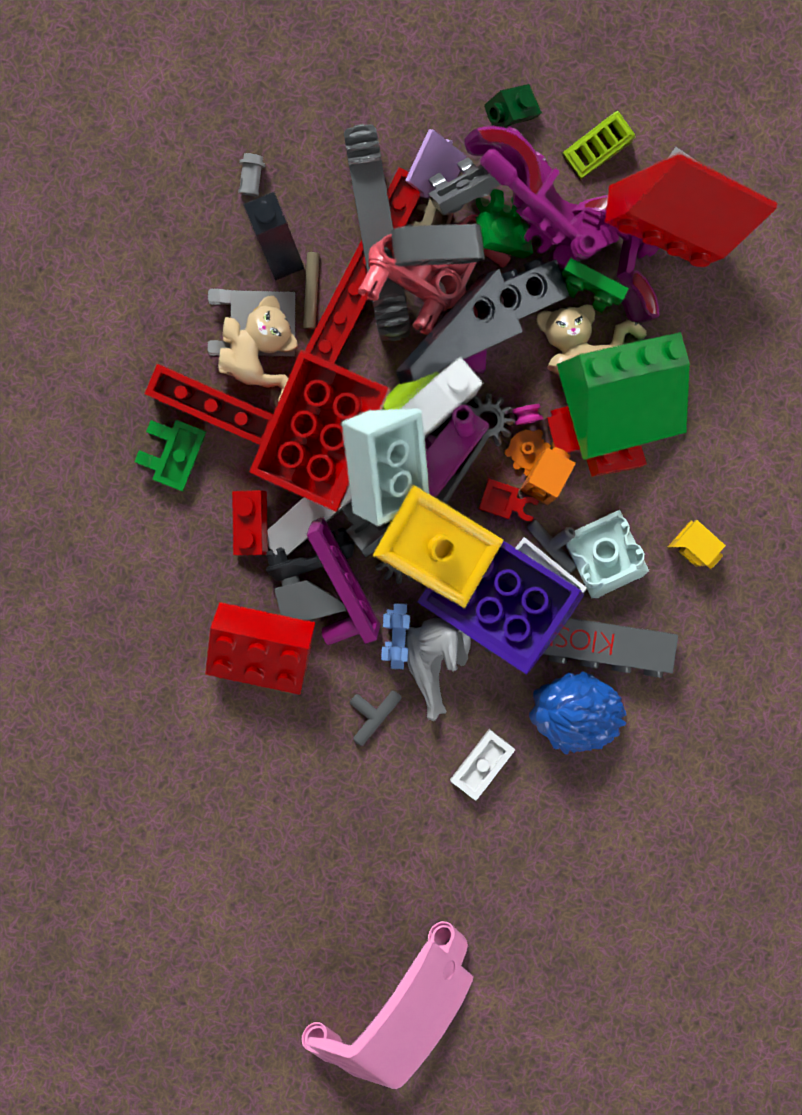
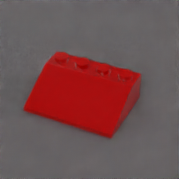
(686, 209)
(306, 436)

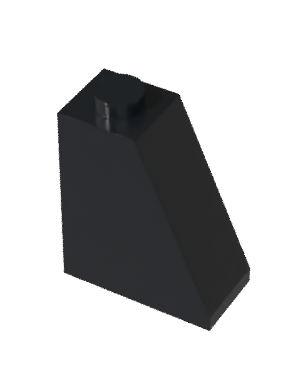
(274, 235)

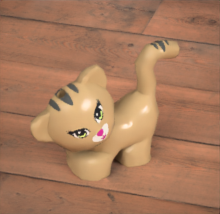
(571, 329)
(266, 332)

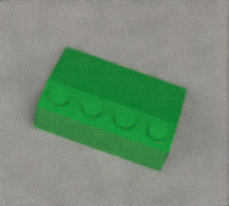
(627, 394)

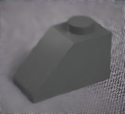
(306, 600)

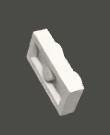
(482, 764)

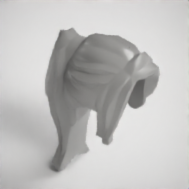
(426, 650)

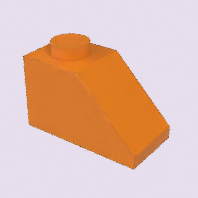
(548, 475)

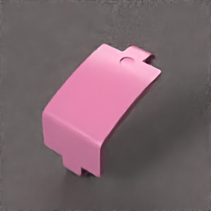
(409, 1021)

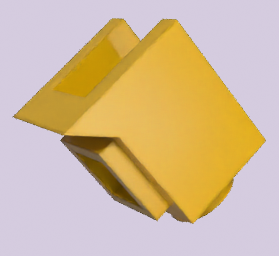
(699, 545)

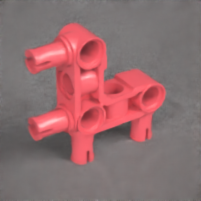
(423, 280)

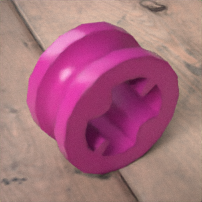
(527, 414)

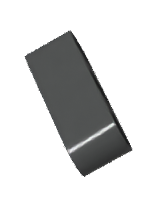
(437, 245)

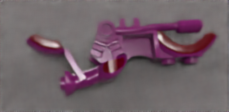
(575, 228)

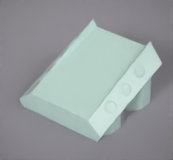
(607, 554)

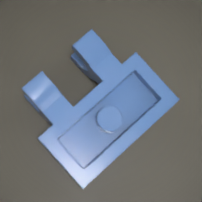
(396, 650)

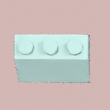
(384, 461)

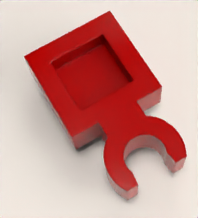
(502, 500)

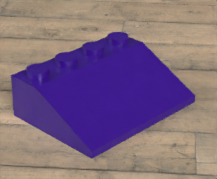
(513, 609)

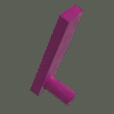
(453, 447)
(362, 617)

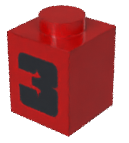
(561, 430)

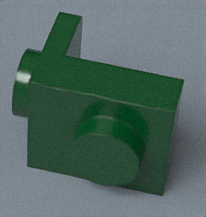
(512, 106)

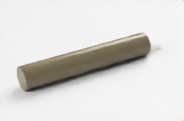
(311, 290)

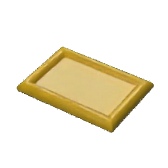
(438, 546)

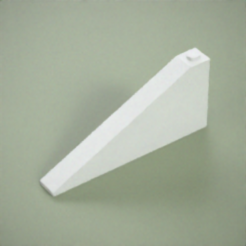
(437, 401)

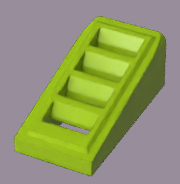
(622, 128)

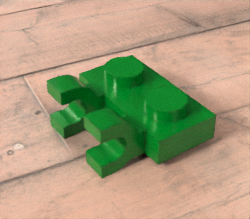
(502, 226)
(605, 289)
(178, 455)

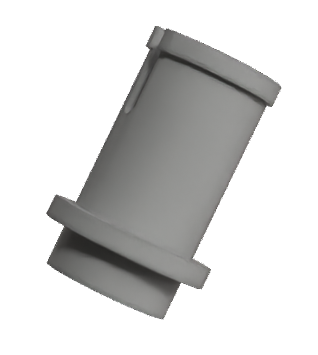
(250, 174)

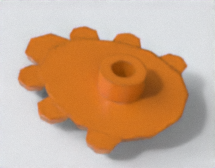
(526, 449)

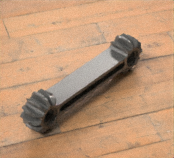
(375, 224)
(451, 485)

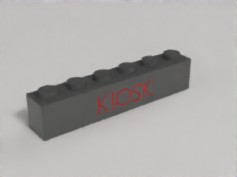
(614, 645)

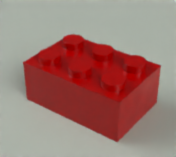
(259, 648)

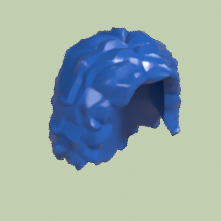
(577, 712)

